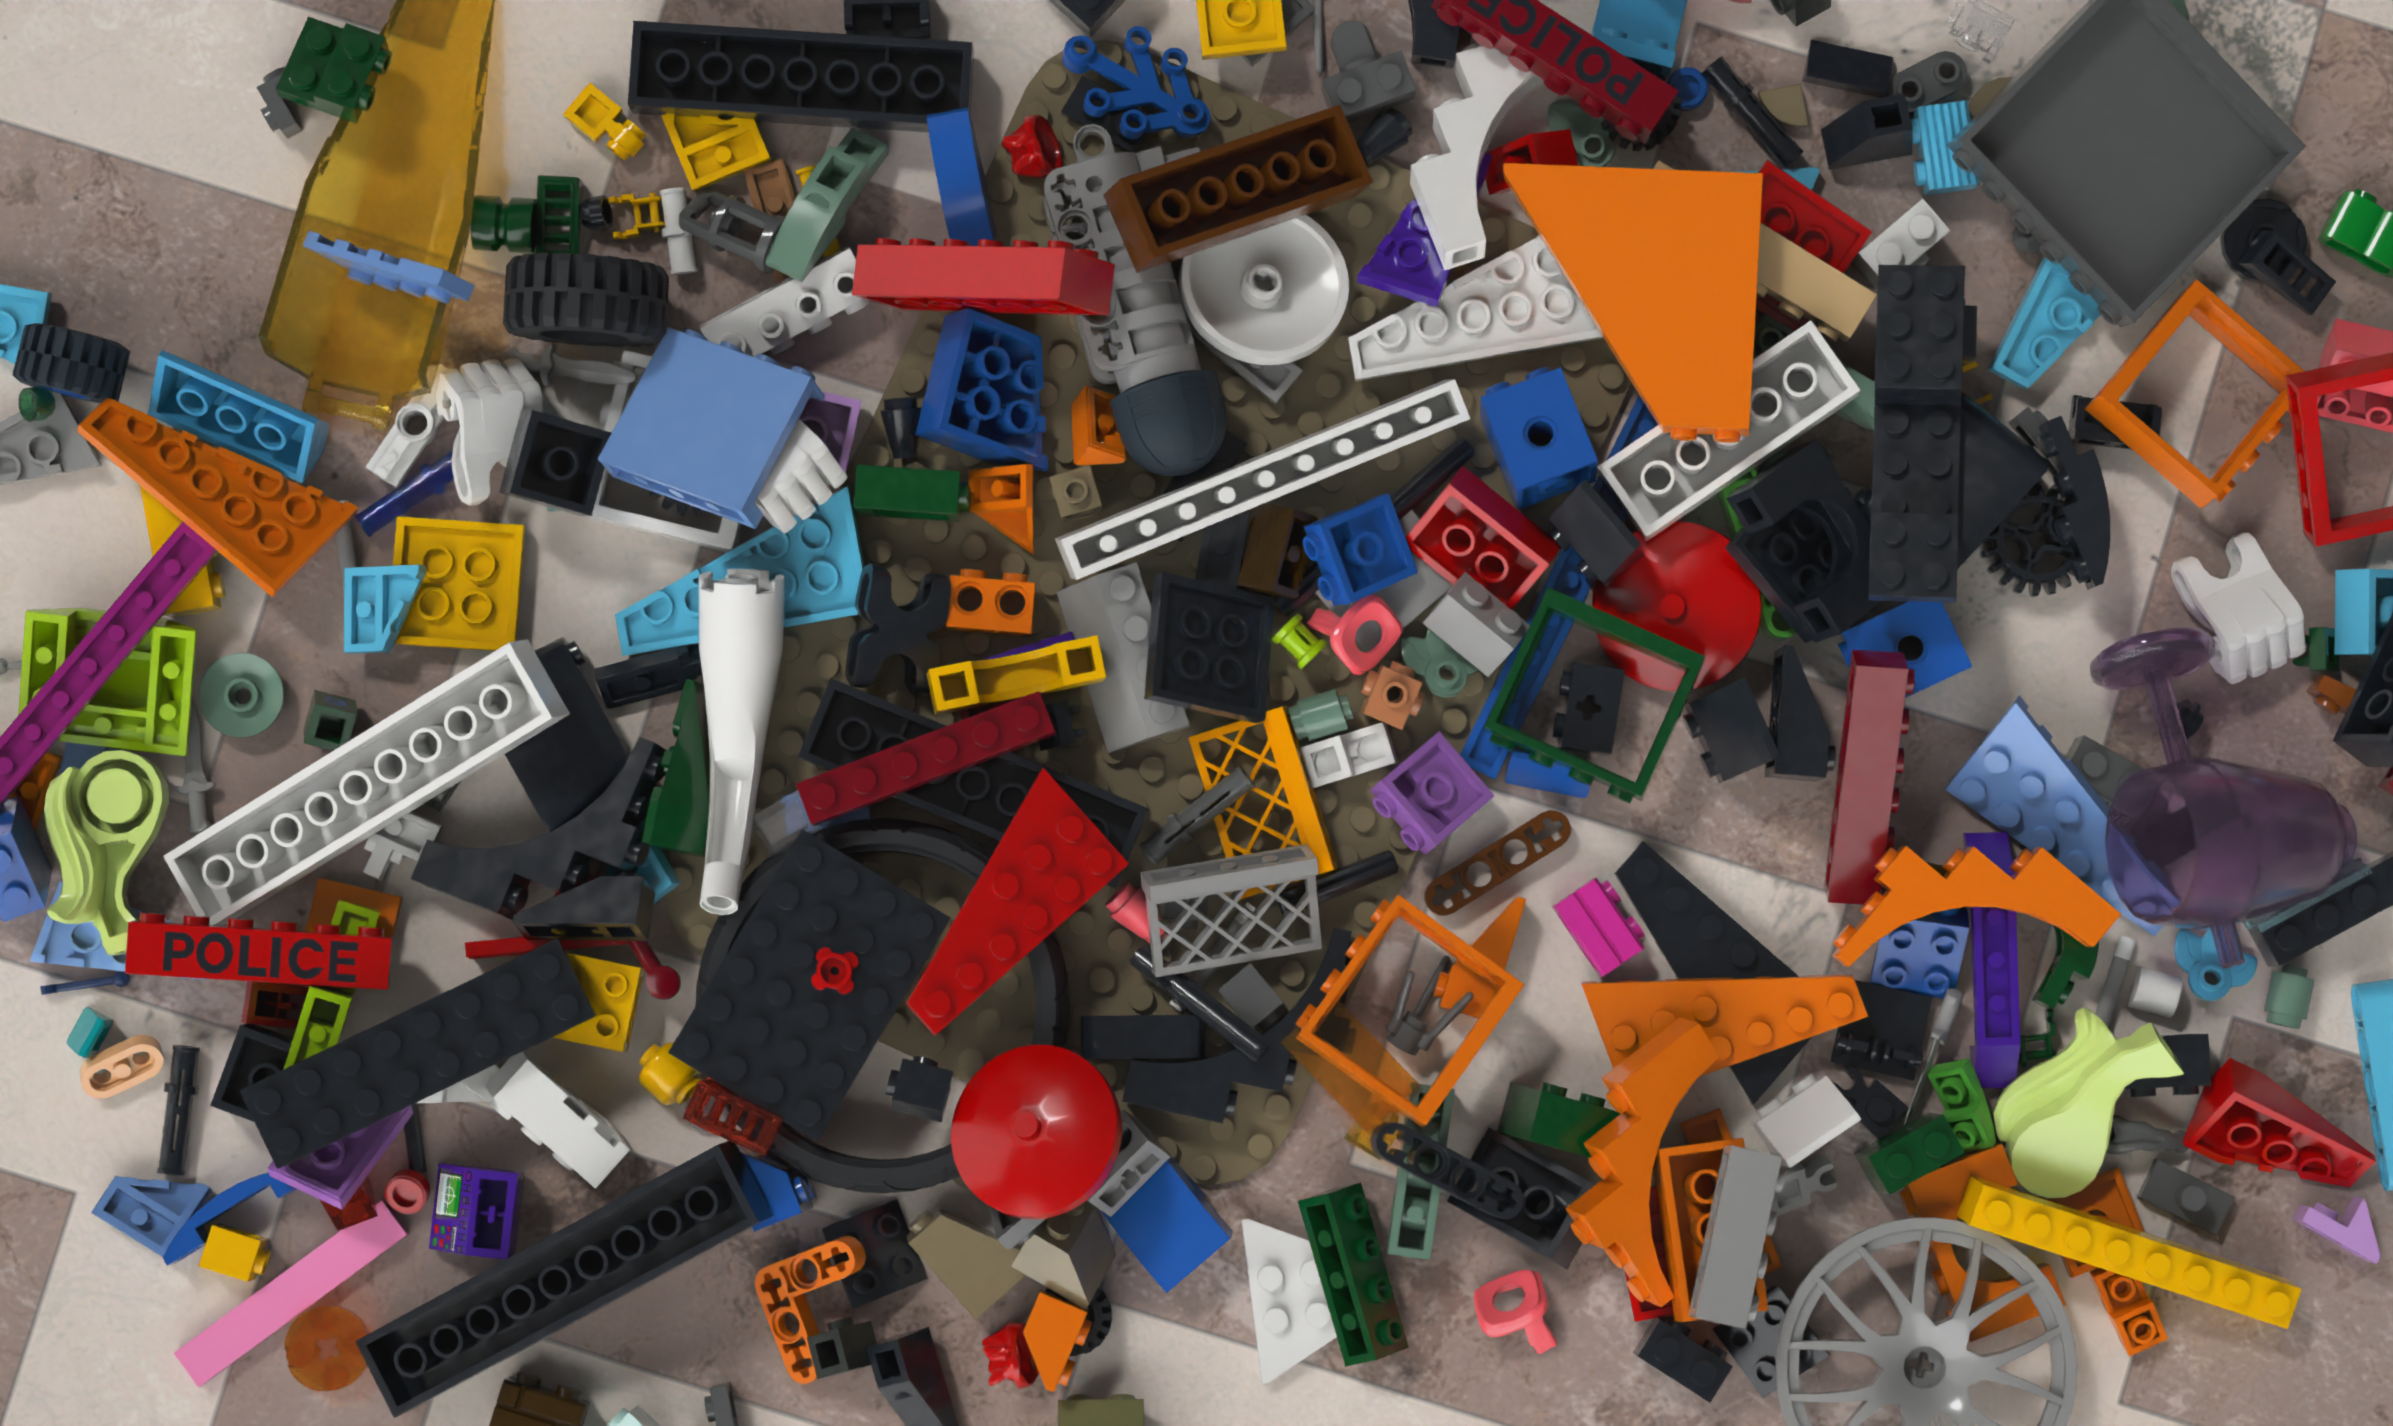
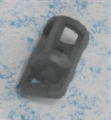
(726, 224)

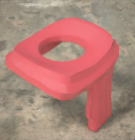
(1343, 631)
(1527, 1315)

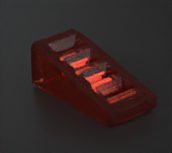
(710, 1122)

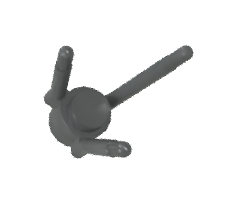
(1410, 1031)

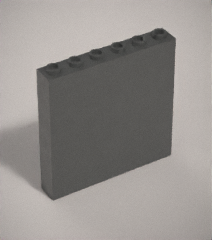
(2125, 150)

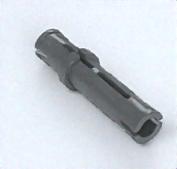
(1159, 845)

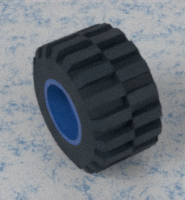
(71, 362)

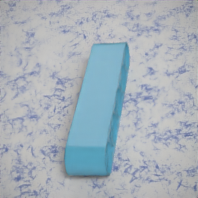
(2374, 1028)

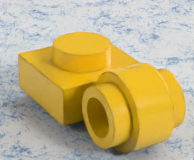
(597, 115)

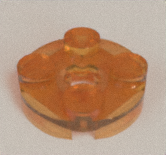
(304, 1352)

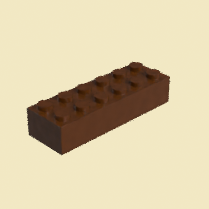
(1237, 188)

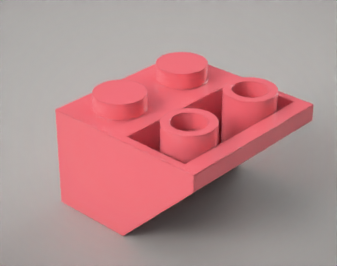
(2364, 405)

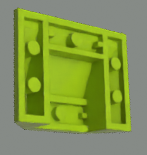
(141, 704)

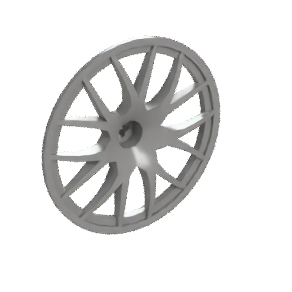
(1943, 1342)

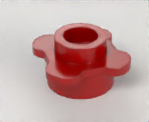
(845, 964)

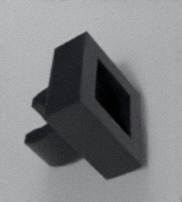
(1061, 721)

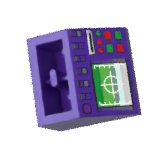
(476, 1211)

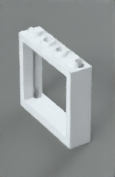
(729, 530)

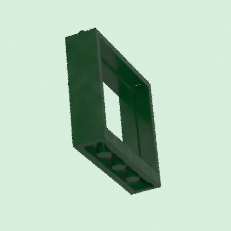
(1623, 633)

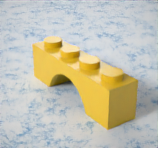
(1015, 676)

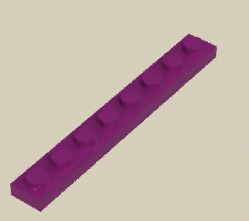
(100, 655)

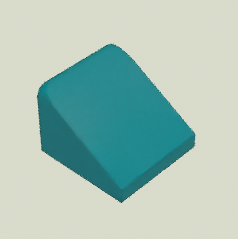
(89, 1032)

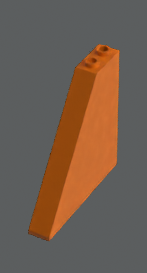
(1665, 278)

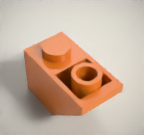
(1051, 1335)

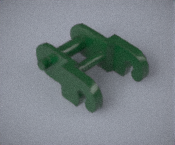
(2046, 1036)

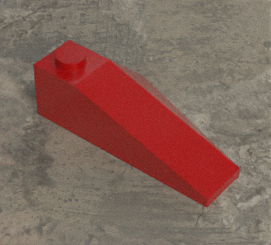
(2263, 1124)

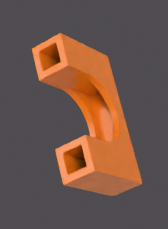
(1940, 1196)

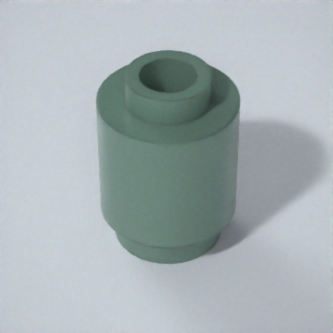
(1321, 715)
(2288, 997)

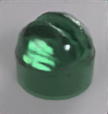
(36, 404)

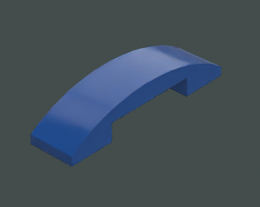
(193, 1234)

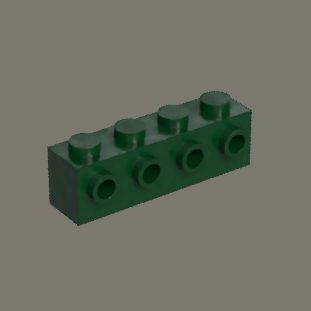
(1353, 1274)

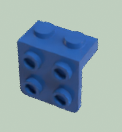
(1923, 954)

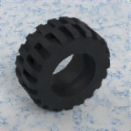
(585, 299)

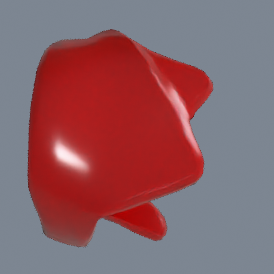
(1033, 148)
(1010, 1356)

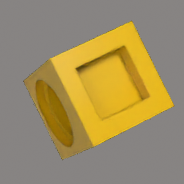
(235, 1253)

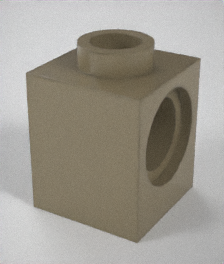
(1075, 493)

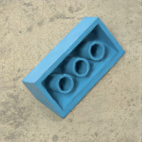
(236, 417)

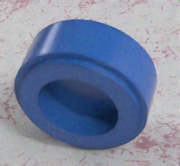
(1691, 87)

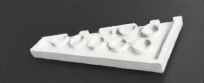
(1492, 312)

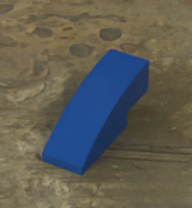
(960, 176)

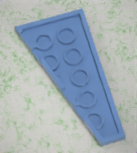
(2040, 800)

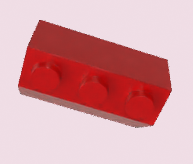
(1482, 535)

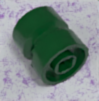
(504, 224)

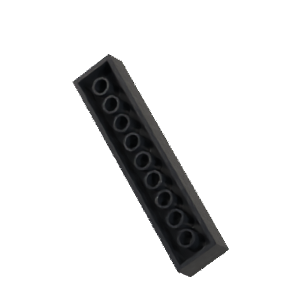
(564, 1278)

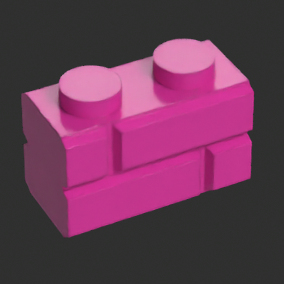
(1599, 926)

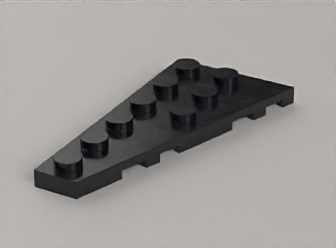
(1703, 943)

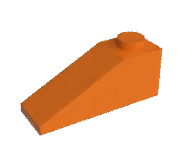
(1493, 943)

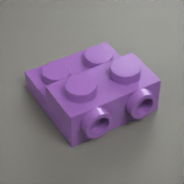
(1430, 794)

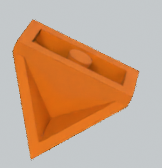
(1005, 500)

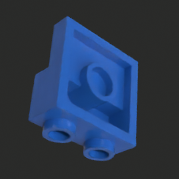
(1359, 550)

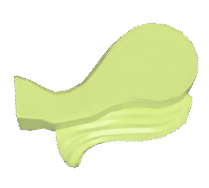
(100, 830)
(2063, 1108)

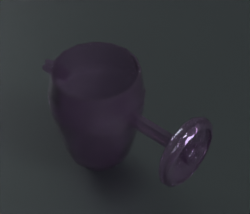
(2211, 830)

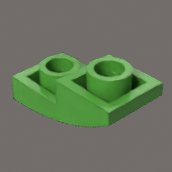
(1963, 1103)

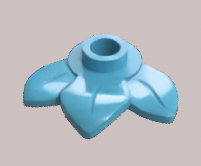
(2200, 956)

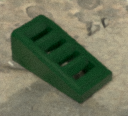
(558, 183)

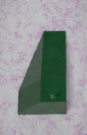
(681, 807)

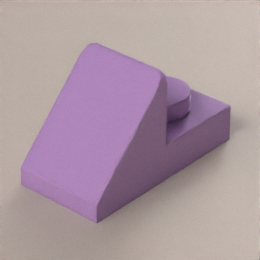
(2351, 1233)

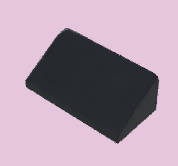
(1848, 69)

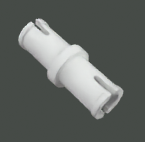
(679, 241)

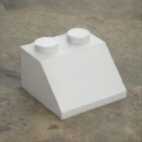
(1804, 1119)

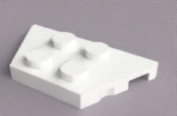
(1285, 1298)

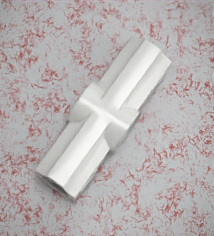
(400, 449)

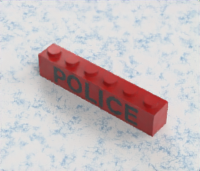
(259, 954)

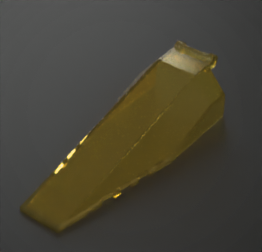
(391, 186)

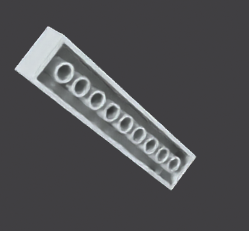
(367, 783)

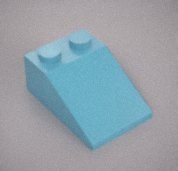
(2361, 609)

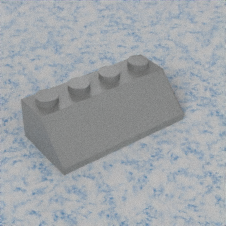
(1120, 614)

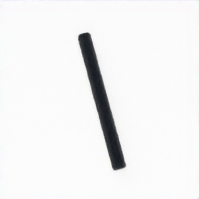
(1403, 501)

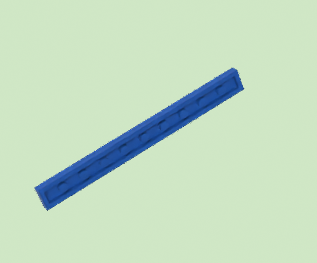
(1568, 580)

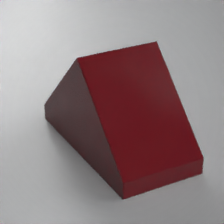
(273, 1004)

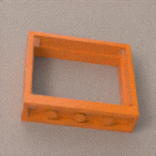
(2241, 340)
(1359, 953)

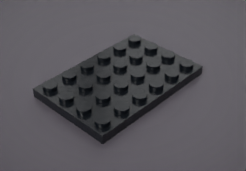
(763, 1020)

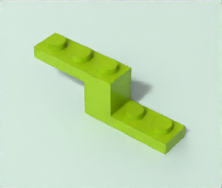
(328, 1006)

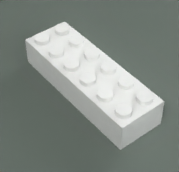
(1791, 393)

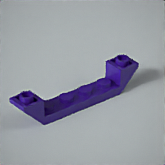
(1994, 976)

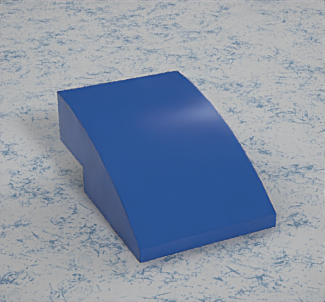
(1170, 1225)

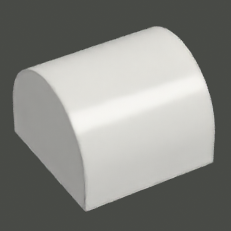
(2155, 992)

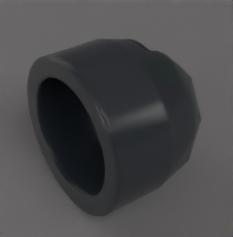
(596, 213)

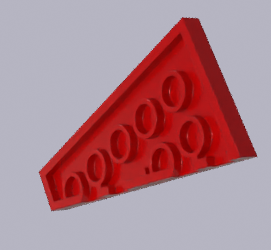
(1031, 885)

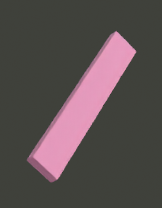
(289, 1295)

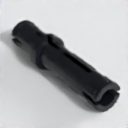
(1746, 105)
(186, 1059)

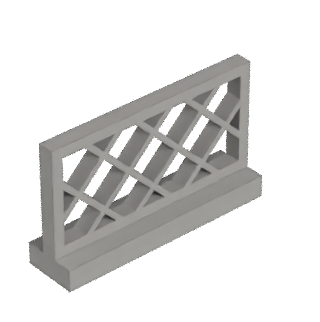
(1224, 876)

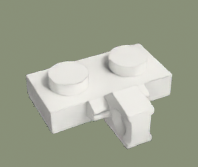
(399, 839)

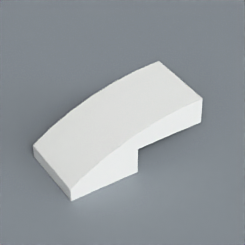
(1349, 755)

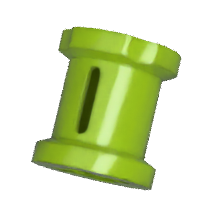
(1299, 641)

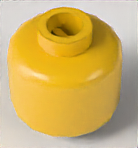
(667, 1076)

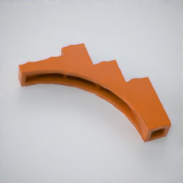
(2036, 888)
(1624, 1151)

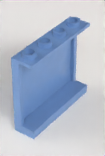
(707, 424)

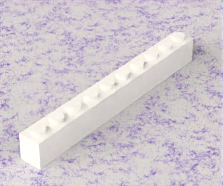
(1262, 479)

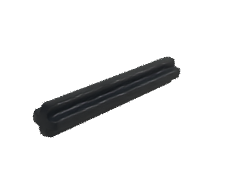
(1204, 1007)

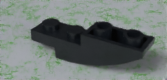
(2087, 518)

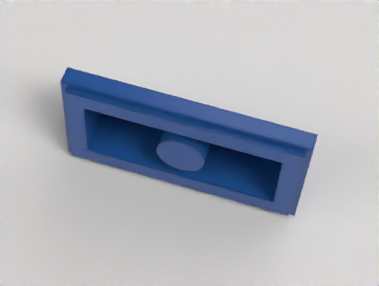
(1526, 773)

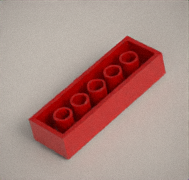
(984, 277)

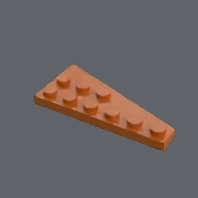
(227, 499)
(1736, 1015)

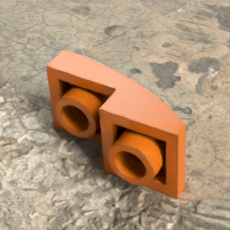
(2129, 1310)

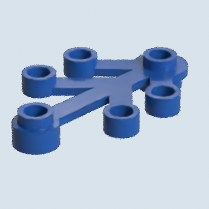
(1140, 89)

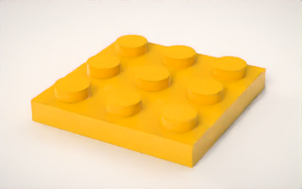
(468, 585)

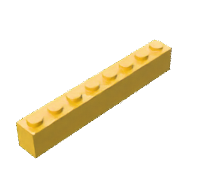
(2129, 1252)

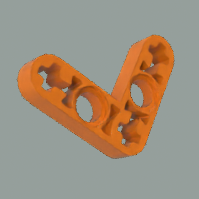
(793, 1287)

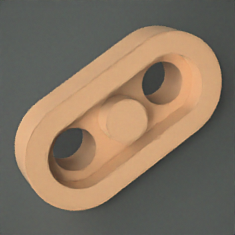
(123, 1066)

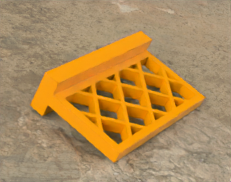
(1294, 781)

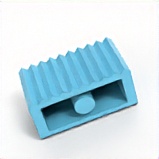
(1932, 130)

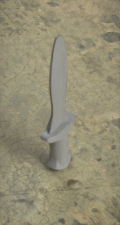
(553, 366)
(195, 781)
(1939, 1036)

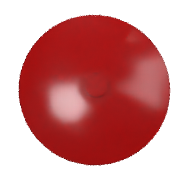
(1689, 595)
(1036, 1132)

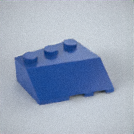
(986, 391)

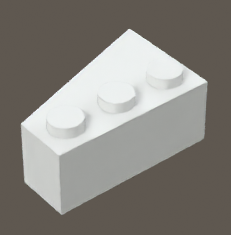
(557, 1118)

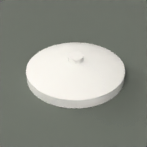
(1267, 292)

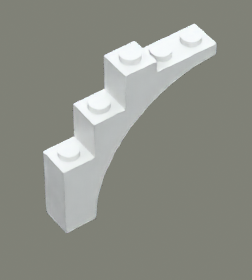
(1463, 129)

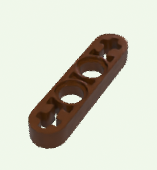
(1499, 866)

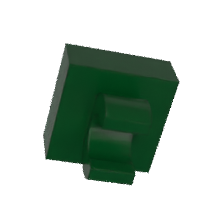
(2321, 651)

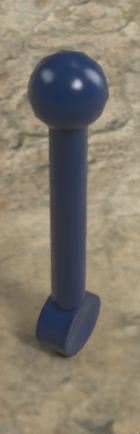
(120, 979)

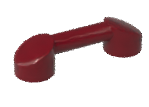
(661, 981)

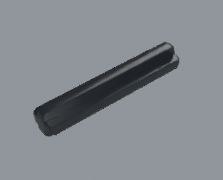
(1345, 879)

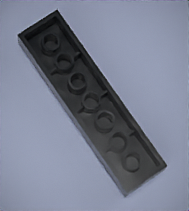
(797, 76)
(979, 797)
(417, 1053)

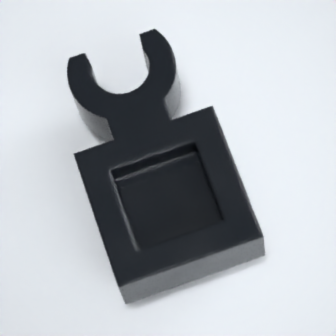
(1874, 1104)

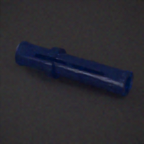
(407, 495)

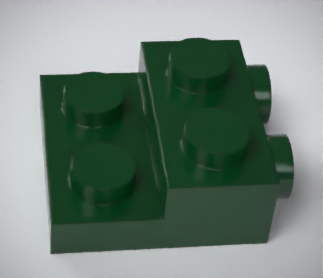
(335, 69)

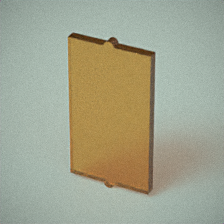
(1356, 1042)

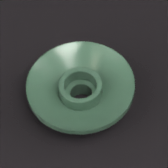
(220, 690)

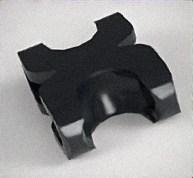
(897, 628)

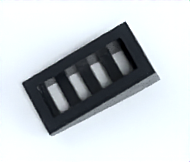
(2253, 263)

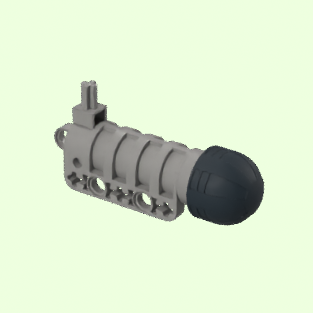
(1166, 404)

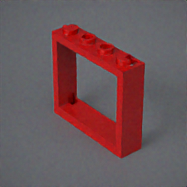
(2308, 451)

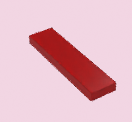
(521, 946)

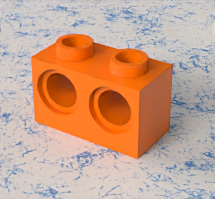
(989, 616)

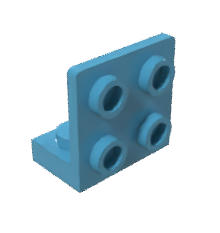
(1641, 30)

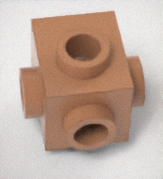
(1396, 710)

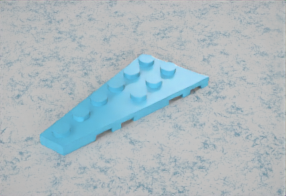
(816, 556)

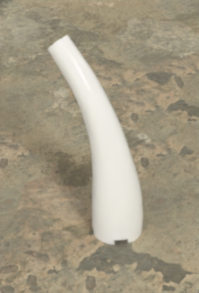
(740, 669)

